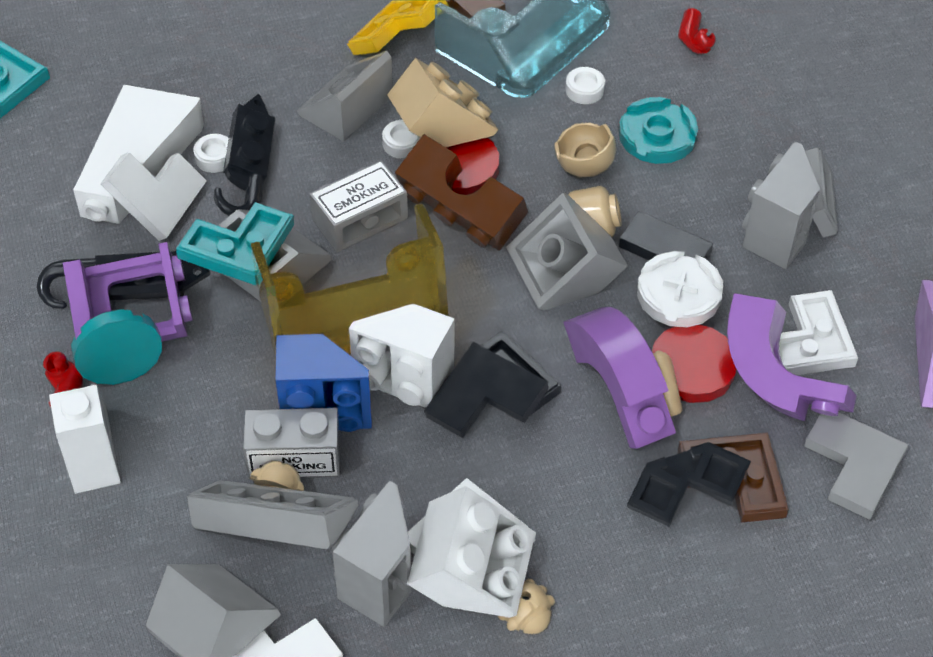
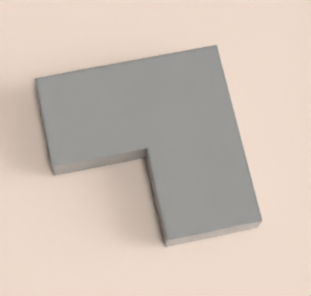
(867, 459)

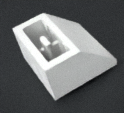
(405, 351)
(471, 555)

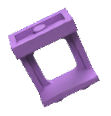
(90, 288)

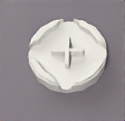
(679, 289)

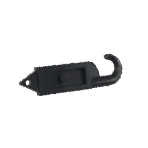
(247, 153)
(138, 289)

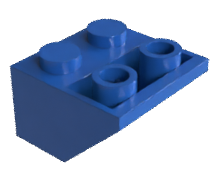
(322, 375)

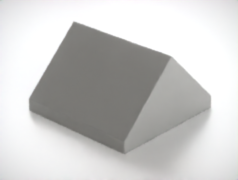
(350, 96)
(207, 611)

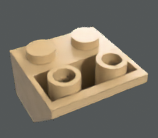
(439, 106)

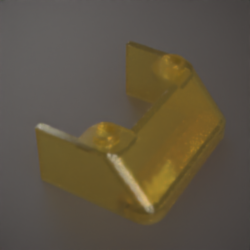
(412, 277)

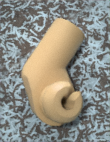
(672, 396)

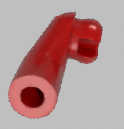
(690, 34)
(61, 373)

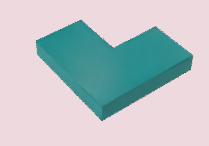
(230, 250)

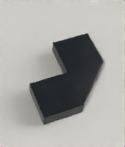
(702, 468)

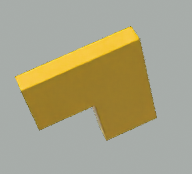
(389, 21)

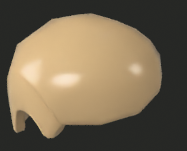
(586, 149)

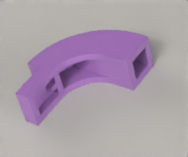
(754, 346)
(629, 370)

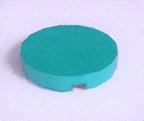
(658, 130)
(116, 347)

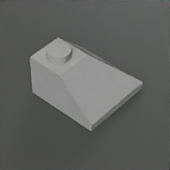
(565, 255)

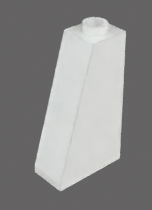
(149, 127)

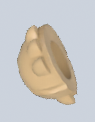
(277, 475)
(532, 614)

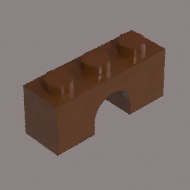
(487, 214)

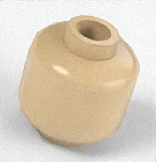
(600, 206)

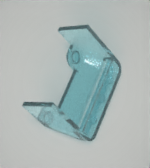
(523, 49)

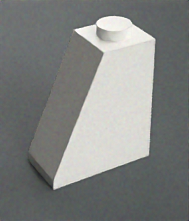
(85, 438)

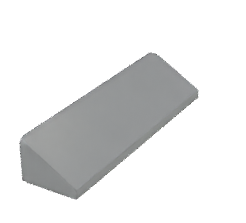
(271, 513)

